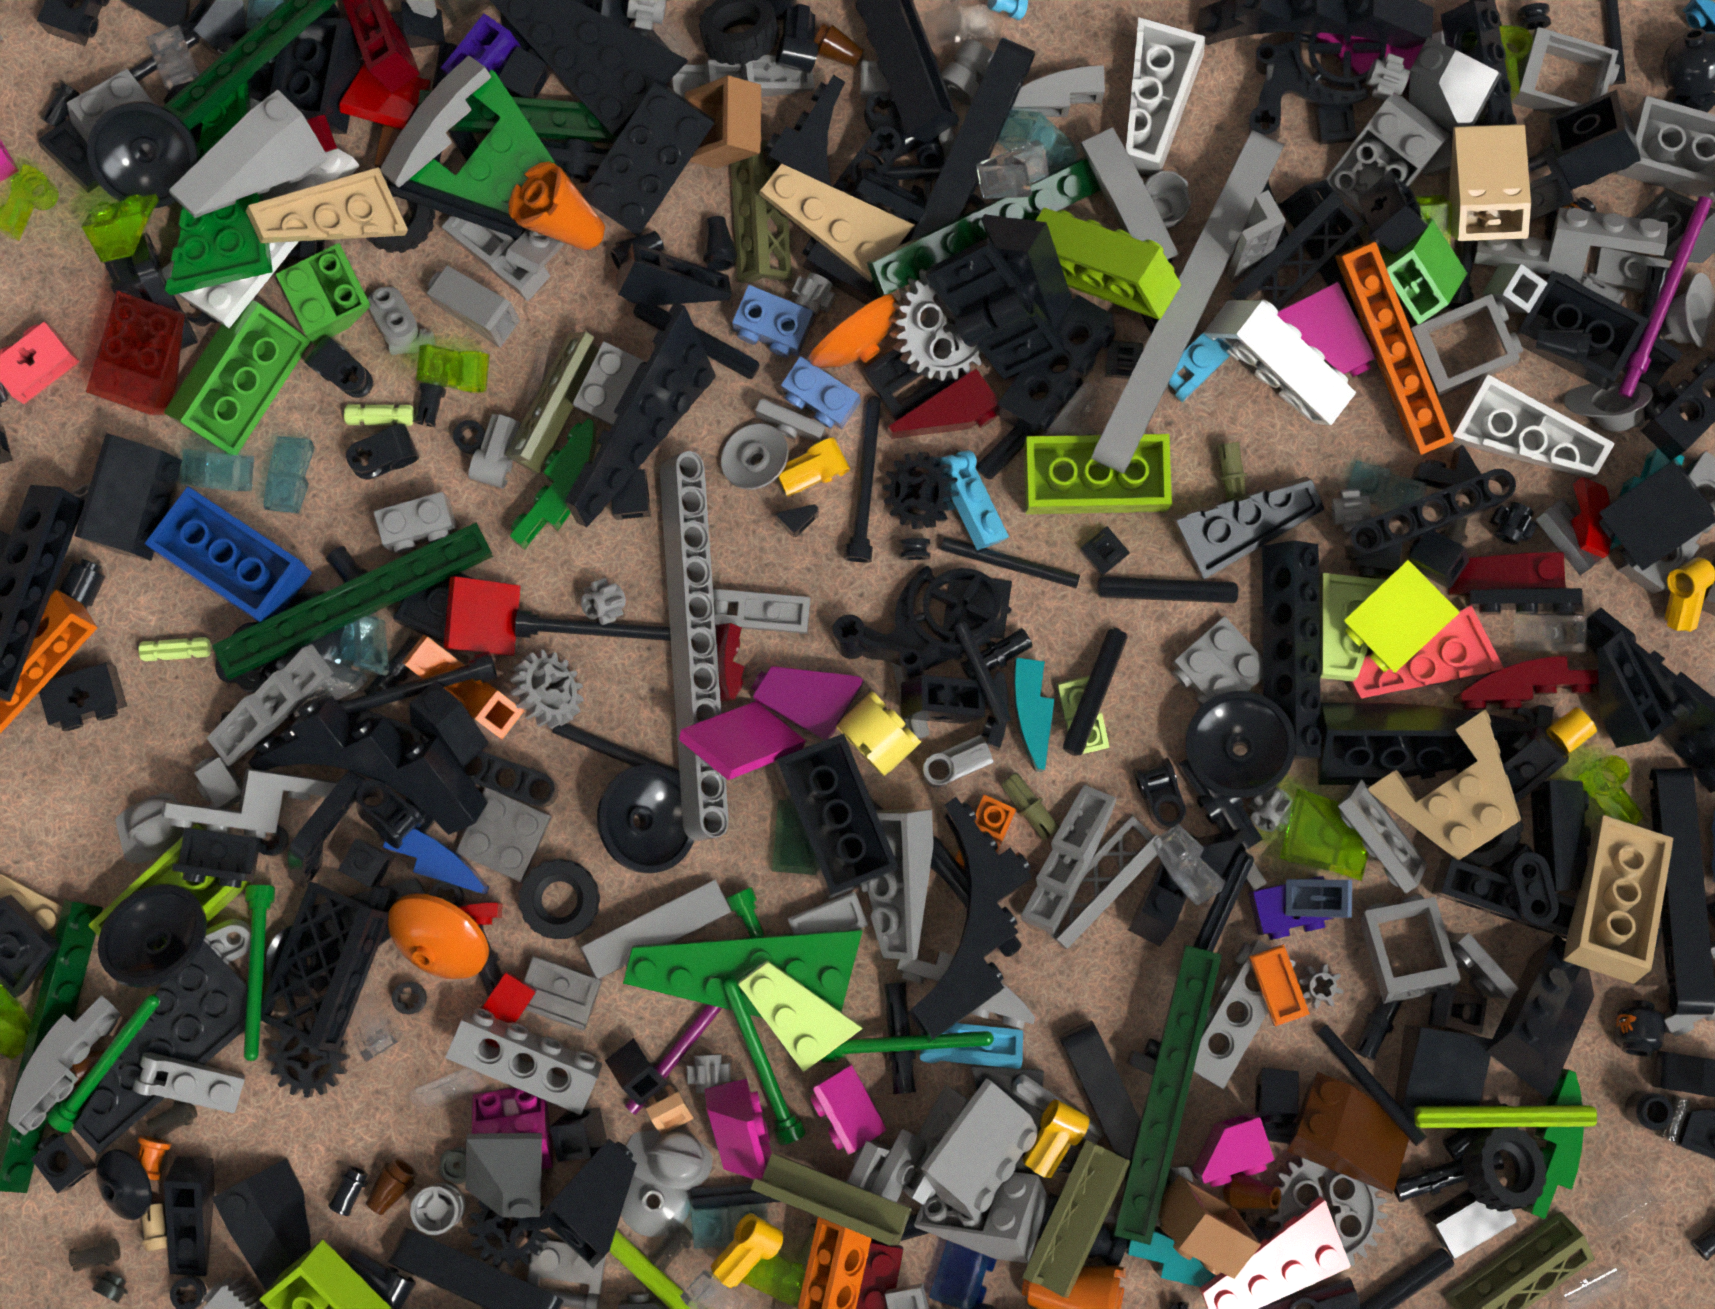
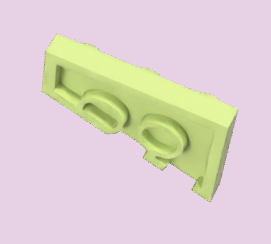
(1338, 599)
(796, 1015)

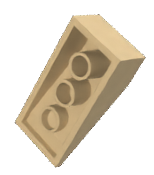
(1620, 901)

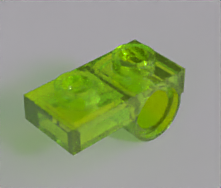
(1523, 41)
(21, 203)
(453, 369)
(1610, 794)
(778, 1279)

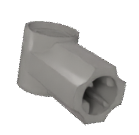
(489, 462)
(959, 760)

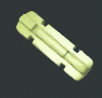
(378, 415)
(174, 649)

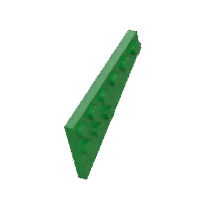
(221, 243)
(698, 969)

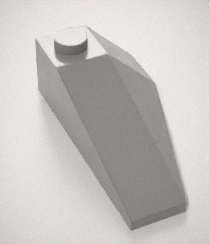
(259, 152)
(901, 895)

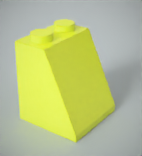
(1400, 617)

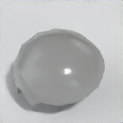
(1170, 196)

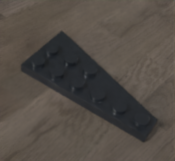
(193, 1022)

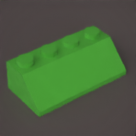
(237, 377)

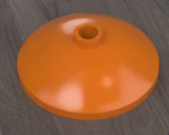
(856, 336)
(437, 936)

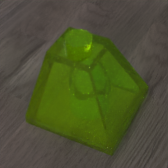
(1321, 838)

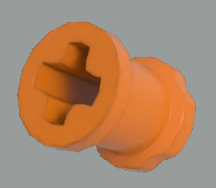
(151, 1155)

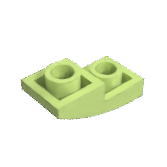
(1070, 694)

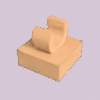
(669, 1112)

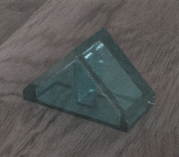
(365, 646)

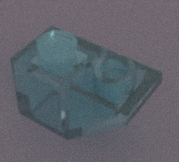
(1029, 126)
(217, 470)

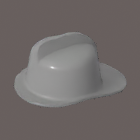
(1691, 313)
(1608, 408)
(145, 831)
(670, 1159)

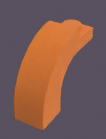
(479, 698)

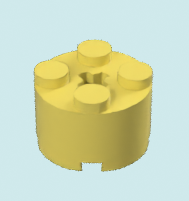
(878, 733)

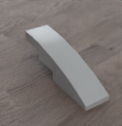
(774, 79)
(425, 132)
(1126, 190)
(269, 705)
(1069, 859)
(656, 927)

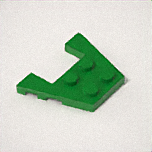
(500, 158)

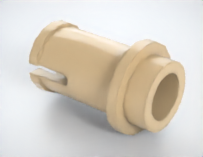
(154, 1228)

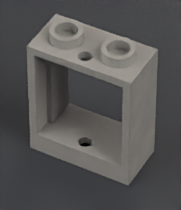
(1568, 48)
(1437, 374)
(1414, 984)

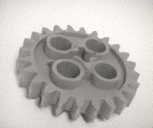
(919, 337)
(1358, 1202)

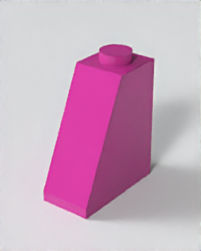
(1332, 328)

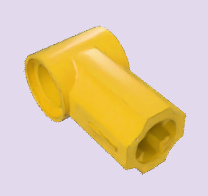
(815, 466)
(1687, 593)
(1571, 730)
(1059, 1130)
(752, 1241)

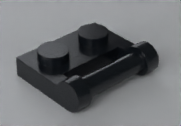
(1551, 190)
(891, 374)

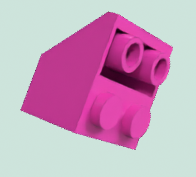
(848, 1109)
(513, 1113)
(739, 1128)
(1233, 1148)

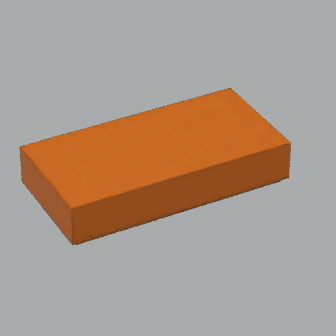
(1278, 985)

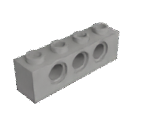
(1655, 576)
(1238, 1035)
(506, 1066)

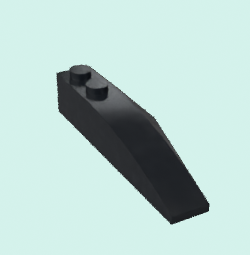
(1414, 739)

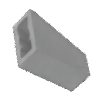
(473, 305)

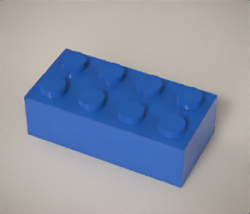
(228, 557)

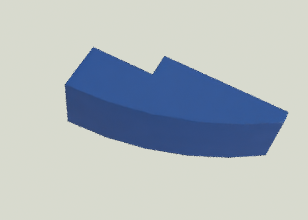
(439, 861)

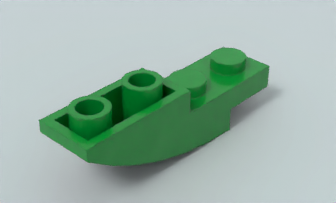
(562, 471)
(1562, 1147)

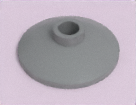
(746, 447)
(654, 1221)

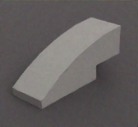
(1058, 90)
(491, 249)

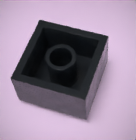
(1594, 140)

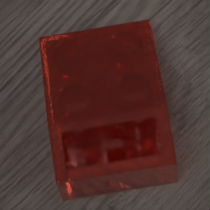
(138, 355)

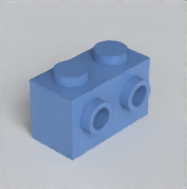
(772, 322)
(821, 393)

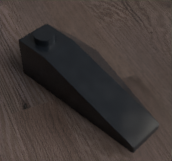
(267, 1220)

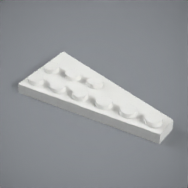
(229, 300)

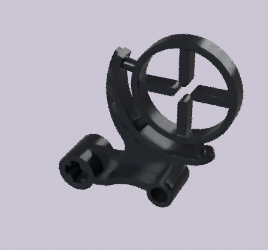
(1288, 75)
(908, 643)

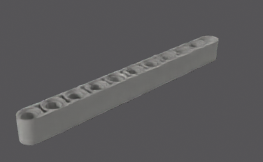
(1184, 312)
(700, 628)

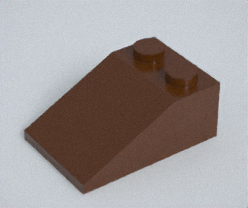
(1348, 1134)

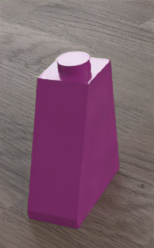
(807, 698)

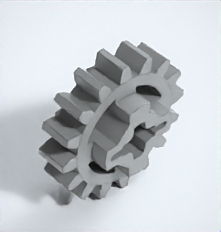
(541, 672)

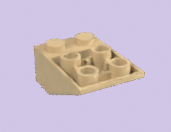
(1489, 183)

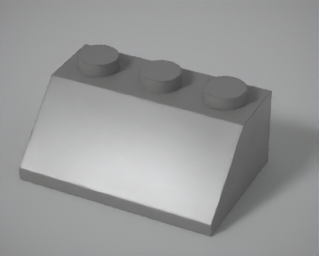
(980, 1150)

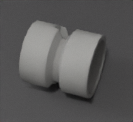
(965, 75)
(438, 1208)

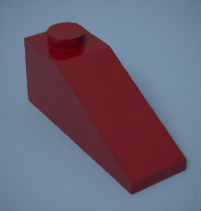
(381, 43)
(953, 409)
(1512, 572)

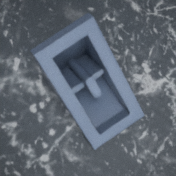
(1319, 898)

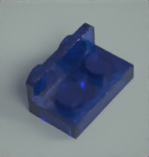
(961, 1276)

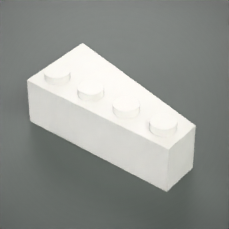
(1160, 90)
(1282, 358)
(1523, 429)

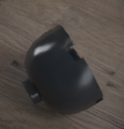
(1691, 63)

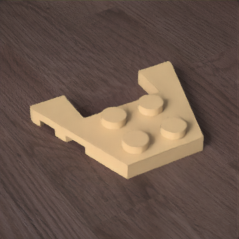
(1465, 808)

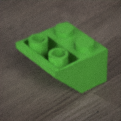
(1425, 273)
(324, 293)

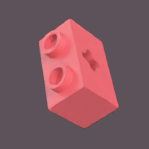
(51, 361)

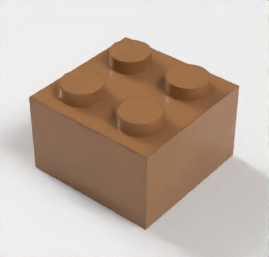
(737, 117)
(1206, 1228)

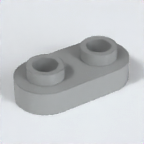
(390, 310)
(228, 947)

